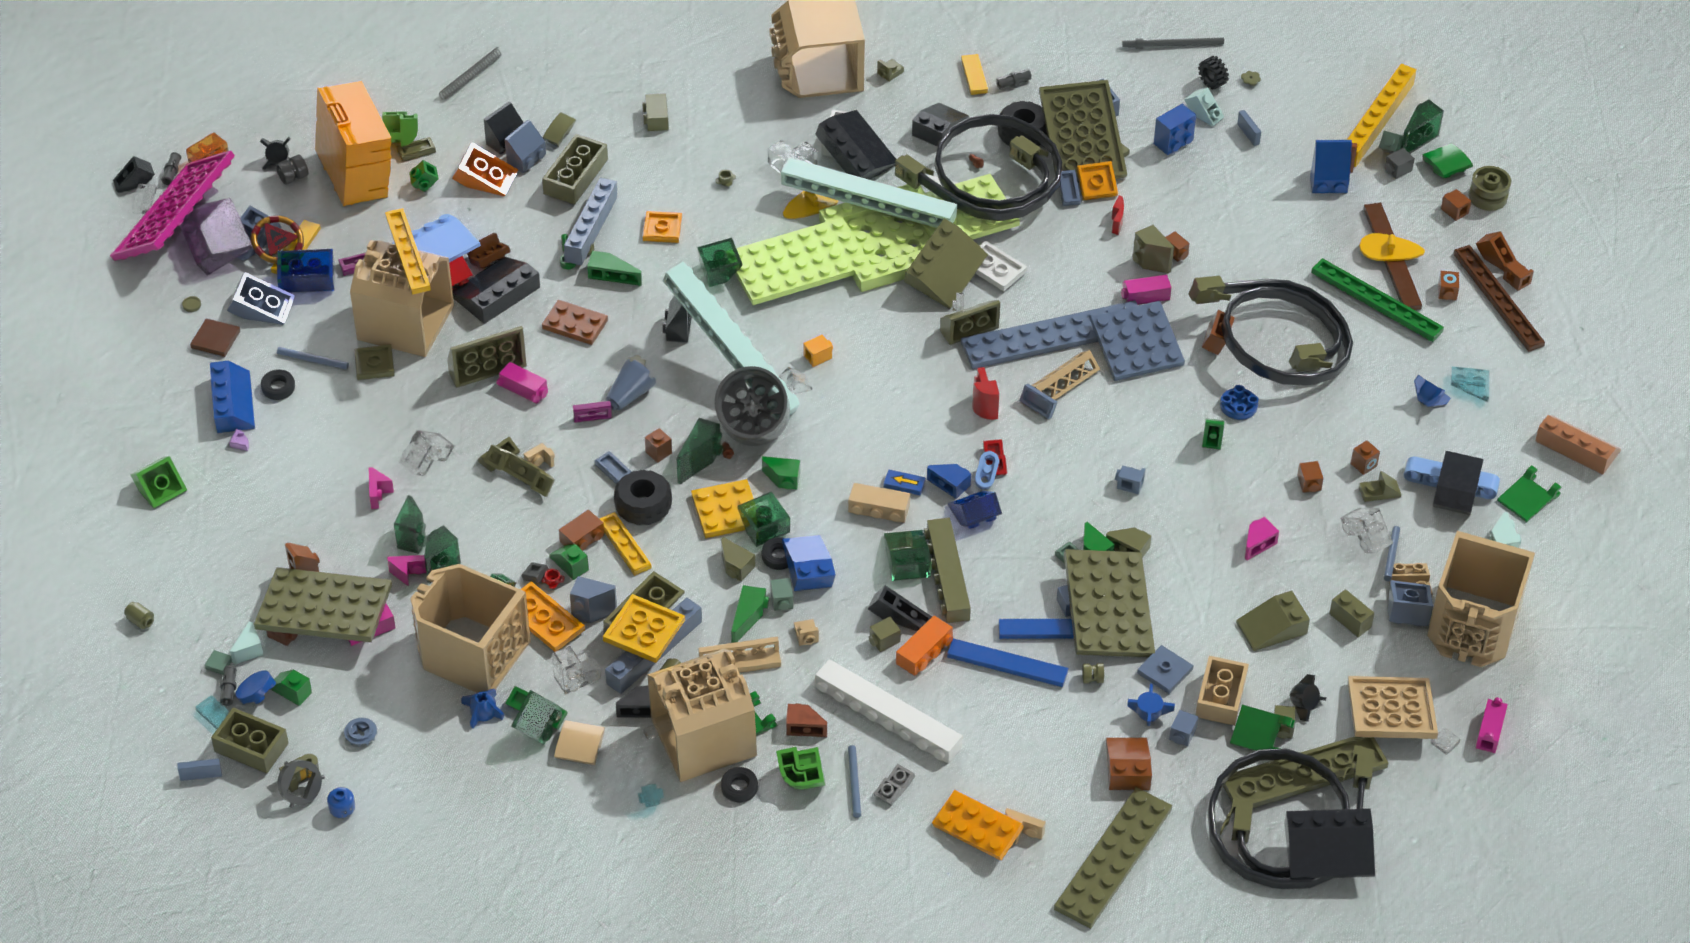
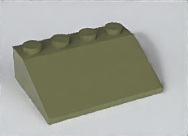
(945, 264)
(486, 356)

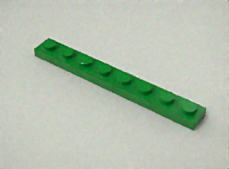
(1377, 299)

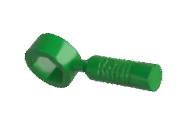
(567, 266)

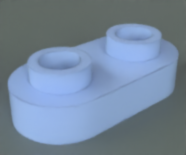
(986, 471)

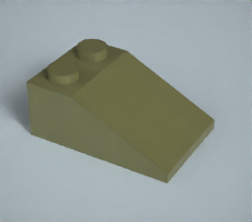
(1274, 621)

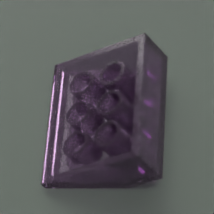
(215, 234)

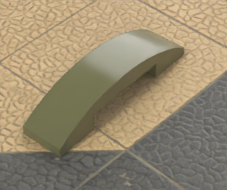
(520, 469)

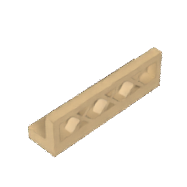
(1065, 369)
(751, 660)

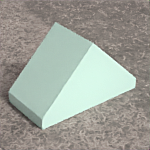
(247, 645)

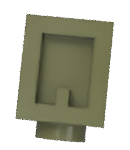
(890, 69)

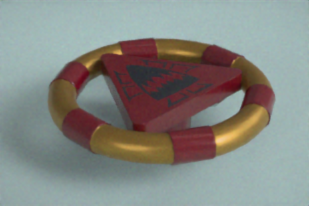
(276, 238)

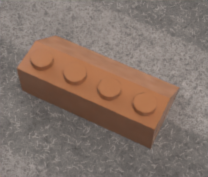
(1576, 444)

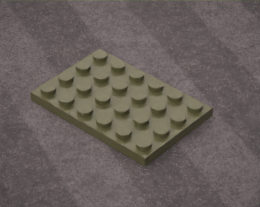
(1083, 125)
(1109, 603)
(323, 604)

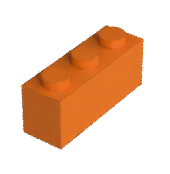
(924, 645)

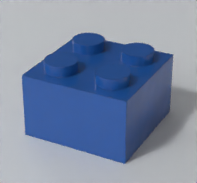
(1174, 129)

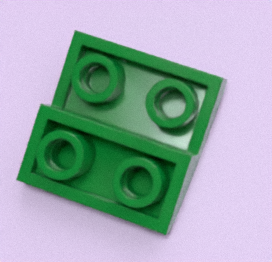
(1447, 160)

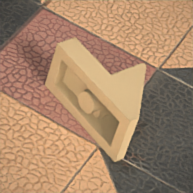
(1032, 826)

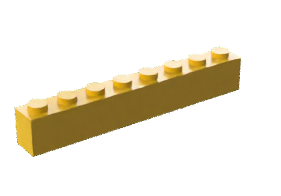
(1382, 110)

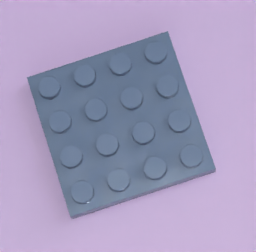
(1137, 340)

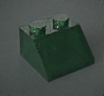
(719, 261)
(764, 518)
(410, 527)
(441, 550)
(537, 717)

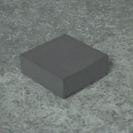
(534, 572)

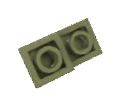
(559, 128)

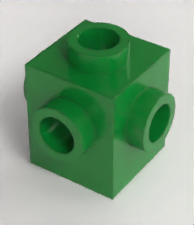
(423, 176)

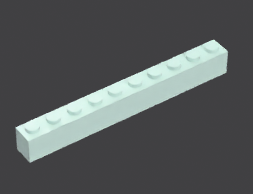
(867, 193)
(720, 328)

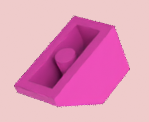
(1261, 536)

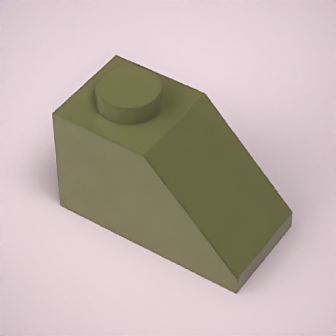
(1130, 540)
(736, 559)

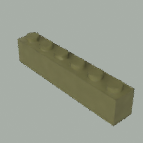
(948, 570)

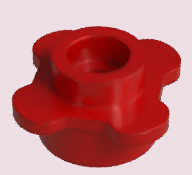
(555, 575)

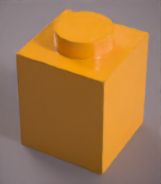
(817, 350)

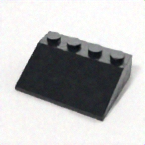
(855, 145)
(497, 288)
(1330, 843)

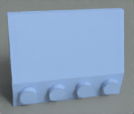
(445, 238)

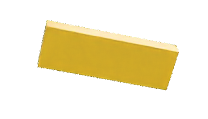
(974, 74)

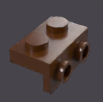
(489, 251)

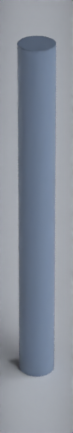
(313, 358)
(1392, 554)
(854, 781)

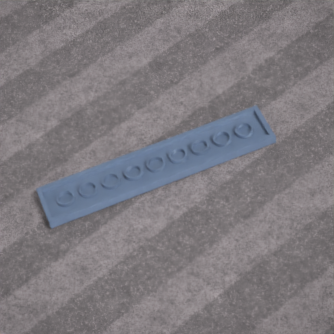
(1034, 338)

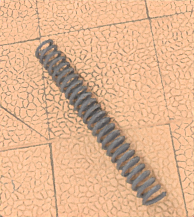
(467, 72)

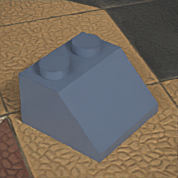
(524, 147)
(592, 599)
(1410, 603)

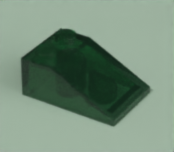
(1423, 126)
(699, 449)
(908, 555)

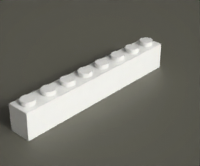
(888, 711)

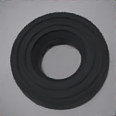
(279, 393)
(768, 559)
(739, 795)

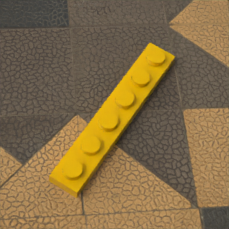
(407, 251)

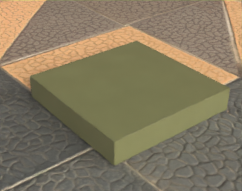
(374, 362)

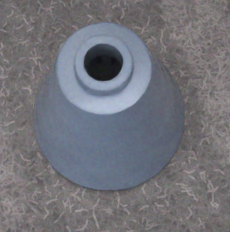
(629, 384)

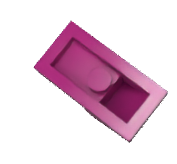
(378, 485)
(404, 565)

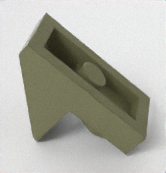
(1383, 488)

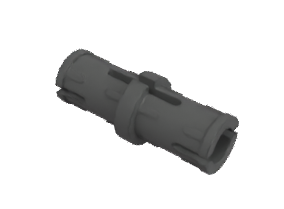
(1013, 78)
(173, 162)
(228, 685)

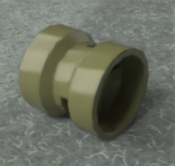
(1098, 673)

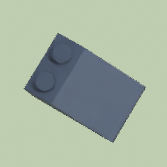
(260, 301)

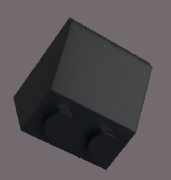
(501, 125)

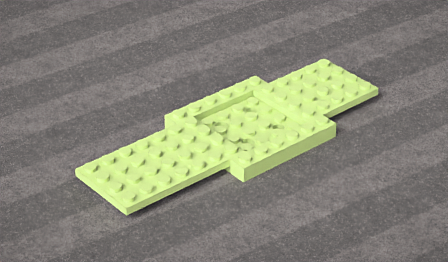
(843, 249)

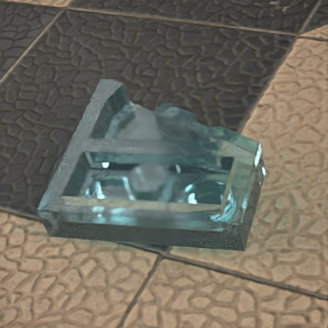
(1471, 381)

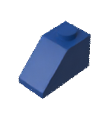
(949, 478)

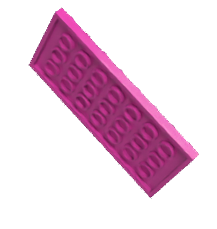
(172, 206)

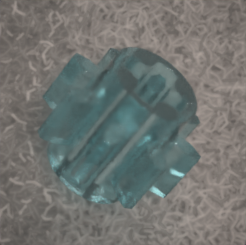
(650, 795)

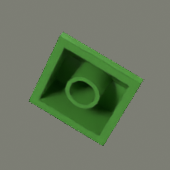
(159, 481)

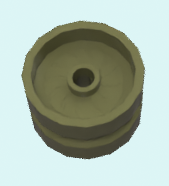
(1490, 188)

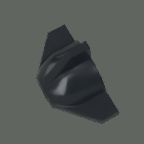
(275, 151)
(1305, 696)

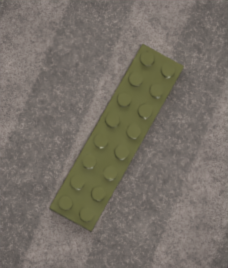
(1286, 779)
(1113, 858)

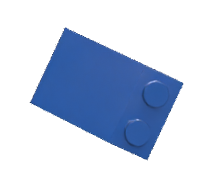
(1331, 166)
(808, 562)

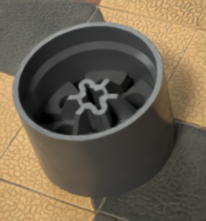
(736, 382)

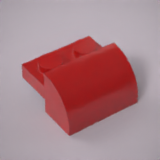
(985, 396)

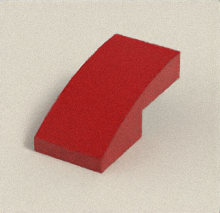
(1117, 215)
(997, 447)

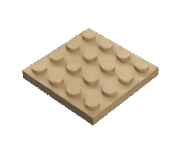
(1392, 707)

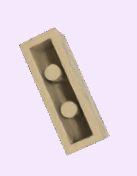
(879, 502)

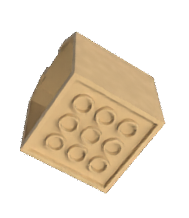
(818, 47)
(385, 306)
(1487, 571)
(470, 594)
(707, 711)

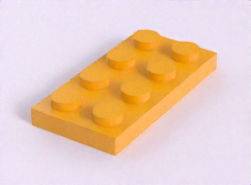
(549, 619)
(977, 825)

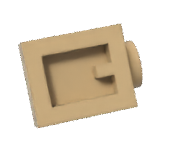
(539, 455)
(806, 632)

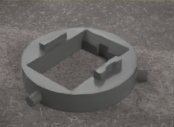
(313, 785)

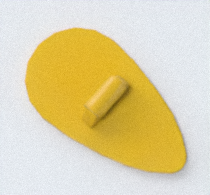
(806, 205)
(1389, 248)

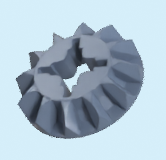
(366, 726)

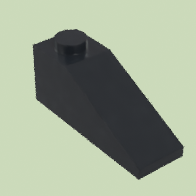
(904, 613)

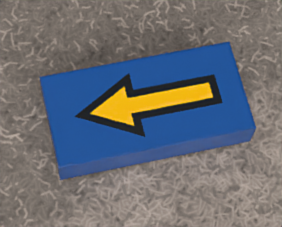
(904, 482)

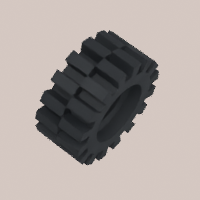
(1213, 72)

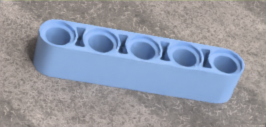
(1428, 471)

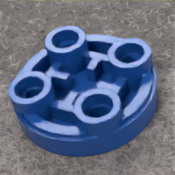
(1239, 403)
(255, 687)

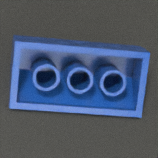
(231, 397)

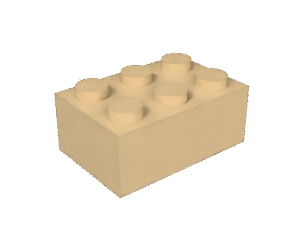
(1222, 690)

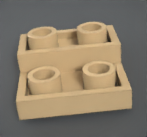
(1411, 573)
(579, 742)

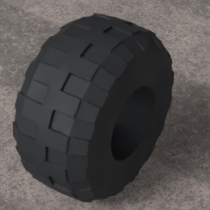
(1026, 111)
(642, 510)

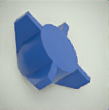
(1429, 394)
(482, 706)
(1150, 706)

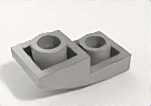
(893, 786)

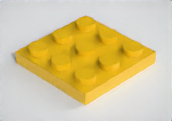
(718, 507)
(644, 628)

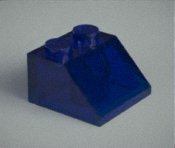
(976, 508)

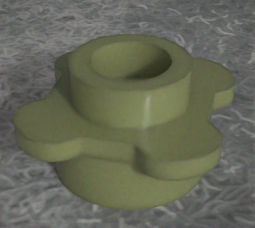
(725, 177)

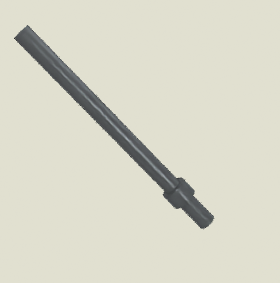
(1139, 43)

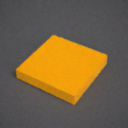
(1097, 180)
(662, 226)

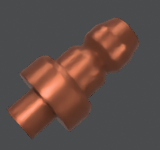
(977, 161)
(727, 450)

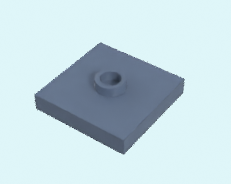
(1165, 669)

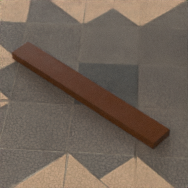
(1397, 269)
(1499, 298)

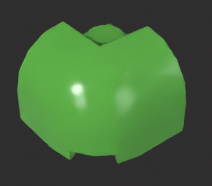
(401, 127)
(801, 768)

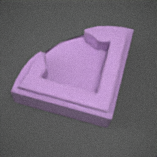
(239, 441)

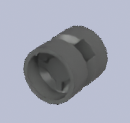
(292, 169)

